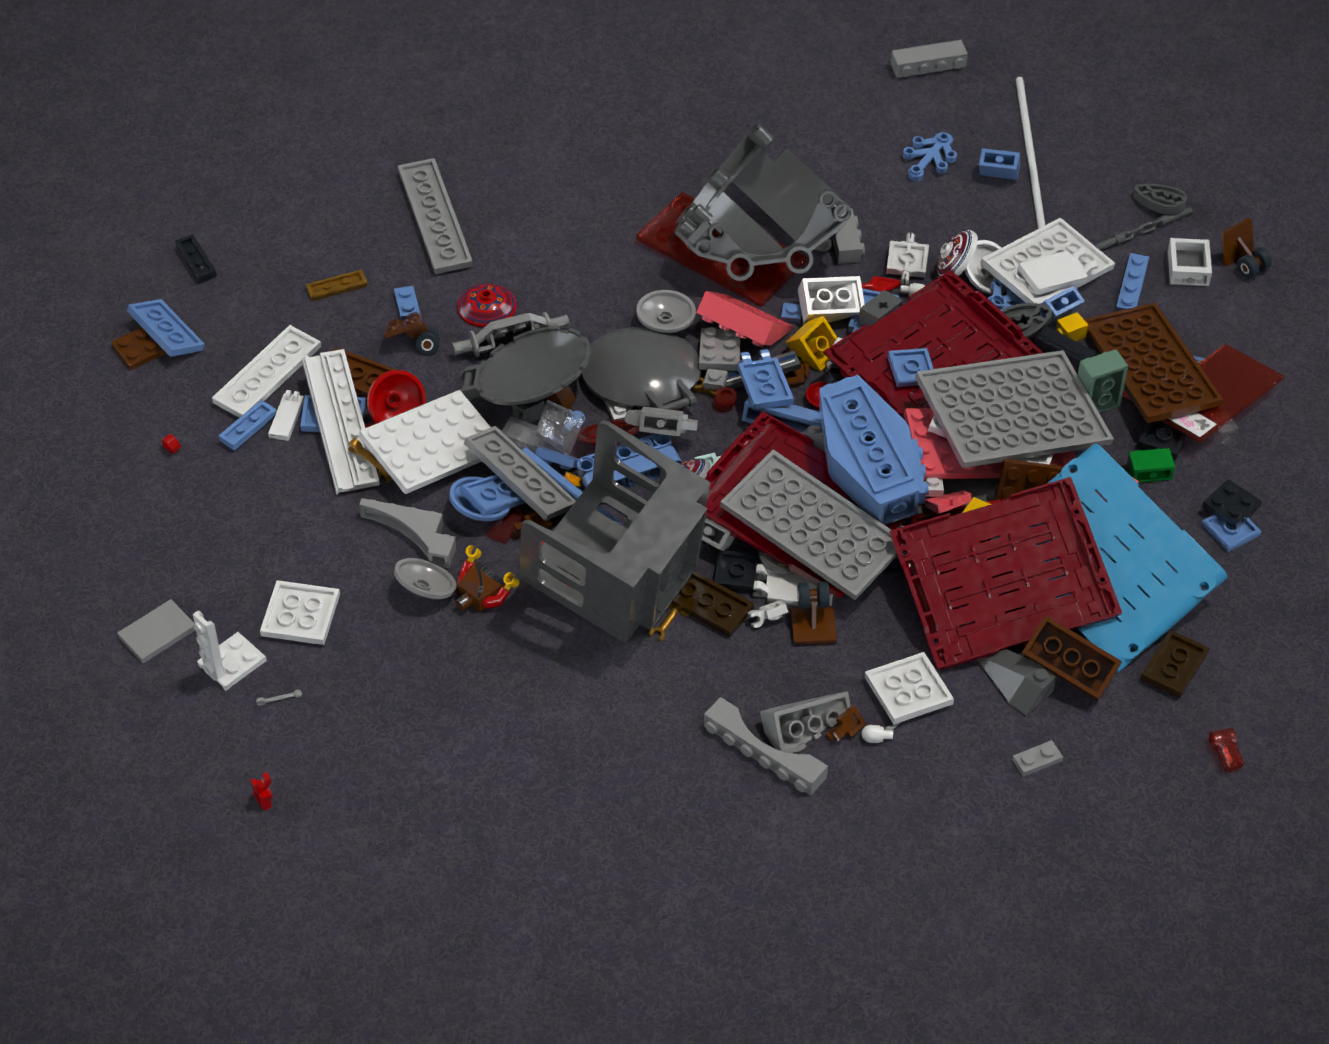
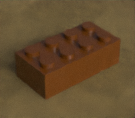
(1072, 658)

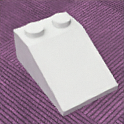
(830, 297)

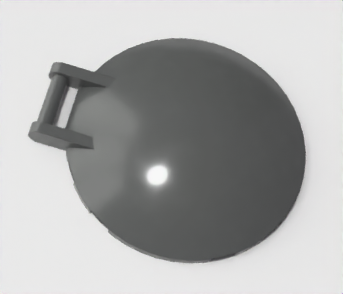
(529, 367)
(643, 369)

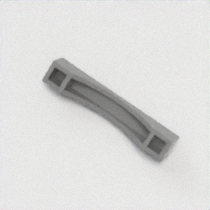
(799, 769)

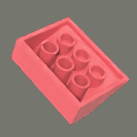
(742, 318)

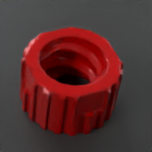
(171, 443)

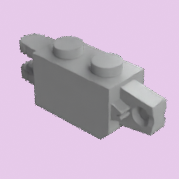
(661, 421)

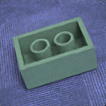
(1104, 379)

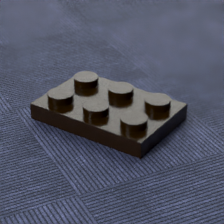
(1175, 663)

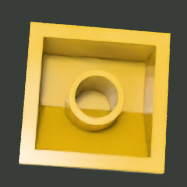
(811, 342)

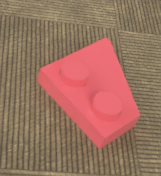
(948, 501)

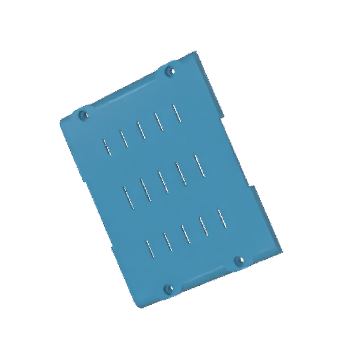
(1147, 556)

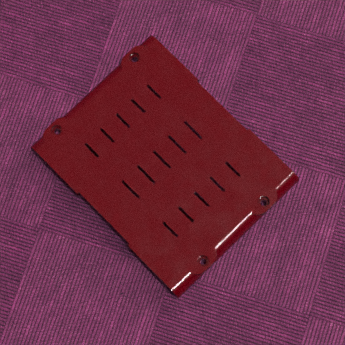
(923, 314)
(742, 457)
(1011, 520)

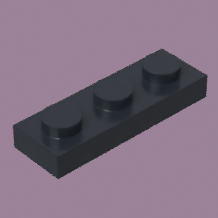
(195, 258)

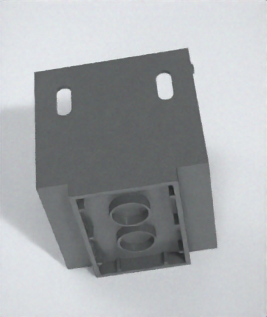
(616, 570)

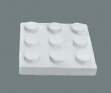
(300, 612)
(908, 688)

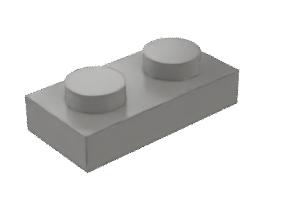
(1037, 758)

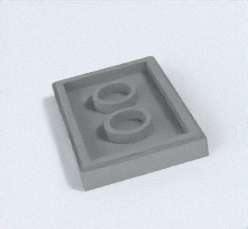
(156, 631)

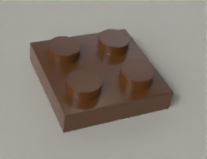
(137, 348)

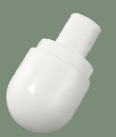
(911, 289)
(876, 734)

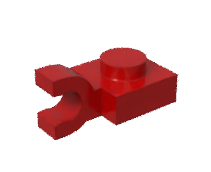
(262, 792)

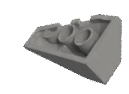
(796, 723)

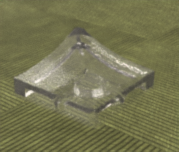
(559, 426)

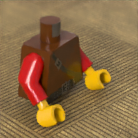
(480, 585)

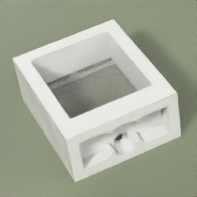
(1189, 262)

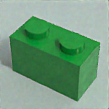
(1151, 465)

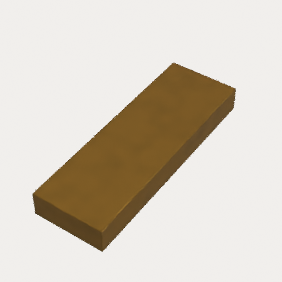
(336, 285)

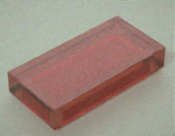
(504, 527)

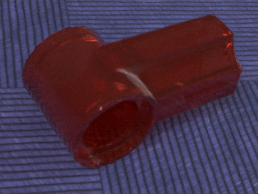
(1225, 744)

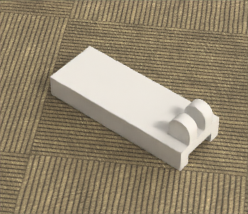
(286, 416)

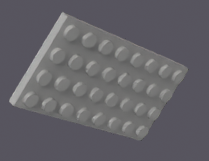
(812, 524)

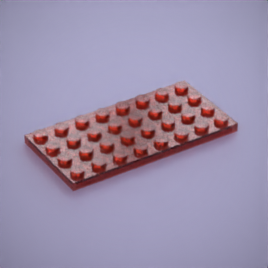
(757, 288)

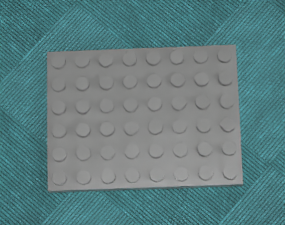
(1013, 408)

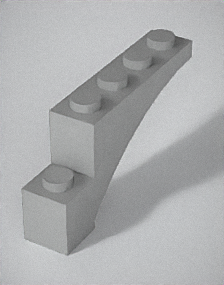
(419, 525)

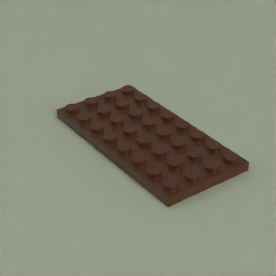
(1161, 370)

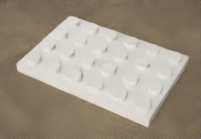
(1045, 241)
(426, 441)

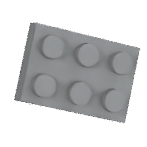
(719, 349)

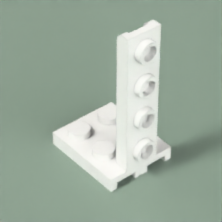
(229, 660)

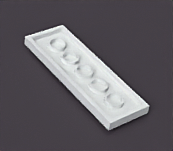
(266, 371)

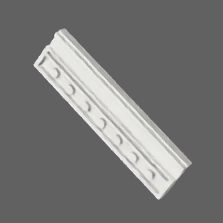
(338, 419)

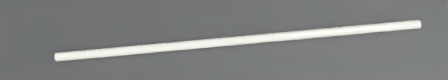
(1030, 152)

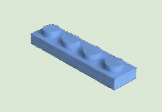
(1132, 282)

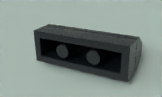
(1053, 341)

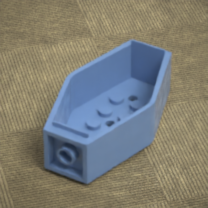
(859, 463)

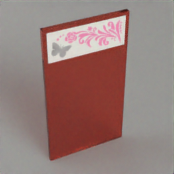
(1240, 384)

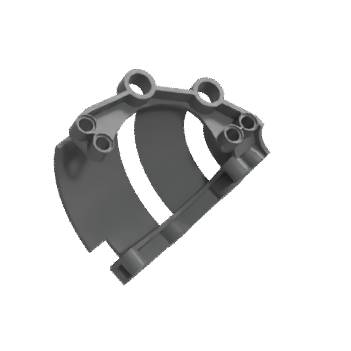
(781, 188)

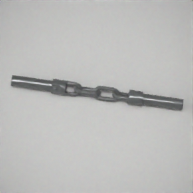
(1161, 221)

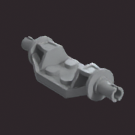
(498, 328)

